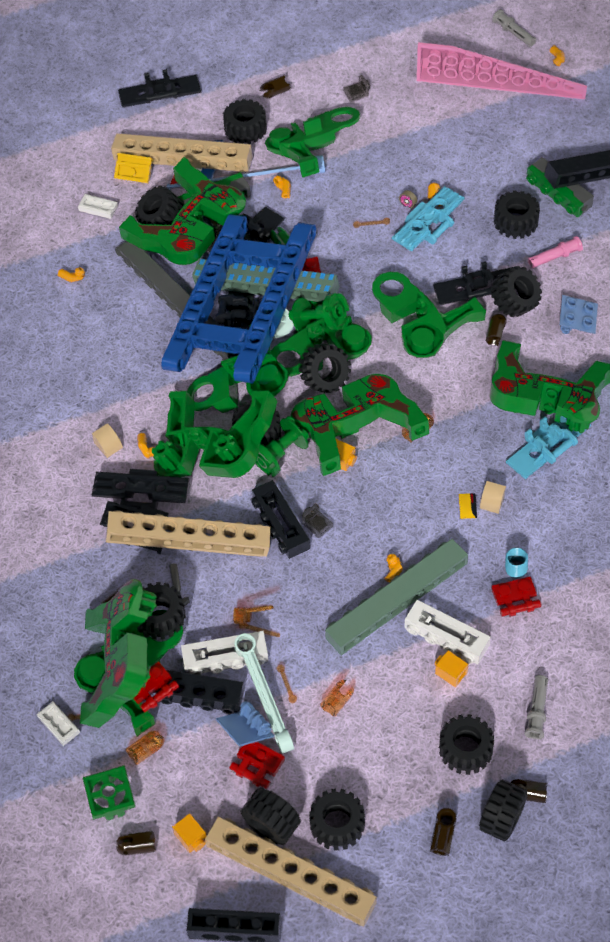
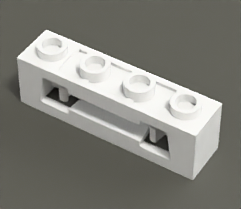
(420, 623)
(221, 654)

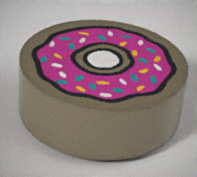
(408, 199)

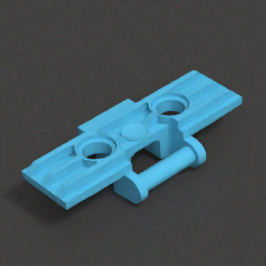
(424, 215)
(542, 442)

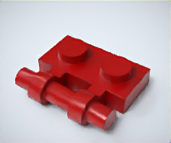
(515, 591)
(158, 679)
(261, 757)

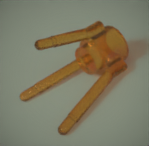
(243, 615)

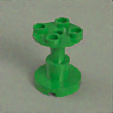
(332, 311)
(274, 450)

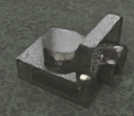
(357, 90)
(316, 521)

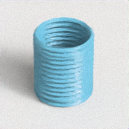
(518, 554)

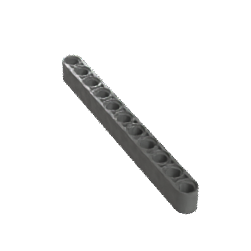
(160, 281)

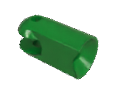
(280, 238)

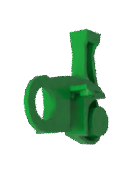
(318, 134)
(429, 332)
(352, 340)
(271, 377)
(92, 668)

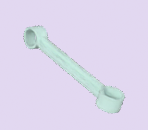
(280, 732)

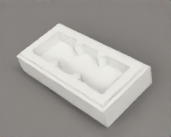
(97, 206)
(58, 723)

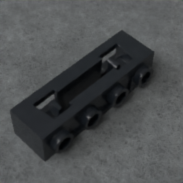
(269, 494)

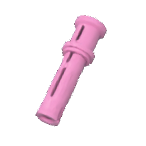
(563, 249)

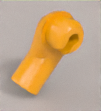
(560, 56)
(283, 185)
(433, 190)
(72, 277)
(143, 446)
(394, 566)

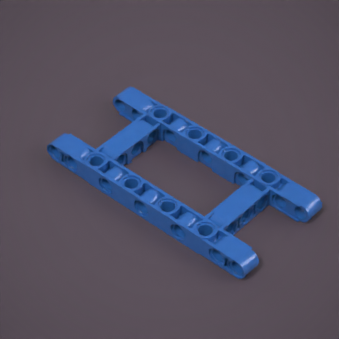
(250, 343)

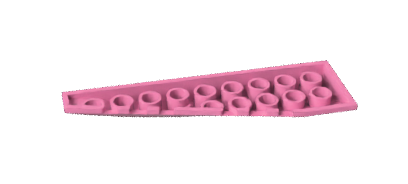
(466, 68)

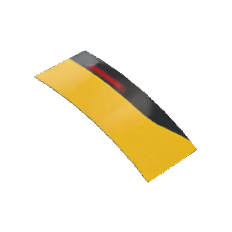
(467, 506)

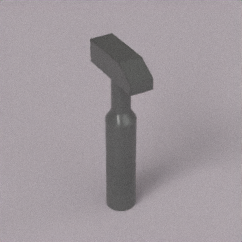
(176, 581)

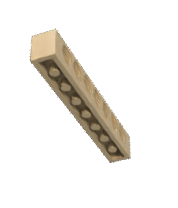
(198, 152)
(179, 539)
(357, 912)

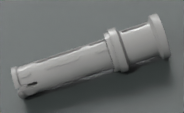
(509, 24)
(536, 715)

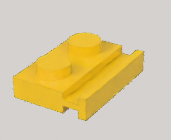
(133, 168)

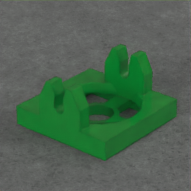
(106, 779)

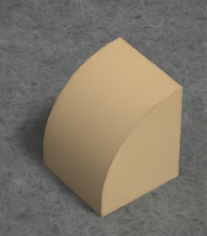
(107, 440)
(492, 497)

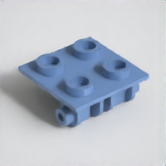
(577, 315)
(246, 726)

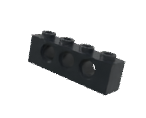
(211, 687)
(233, 925)

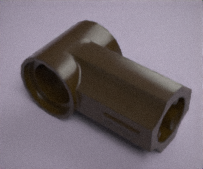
(443, 833)

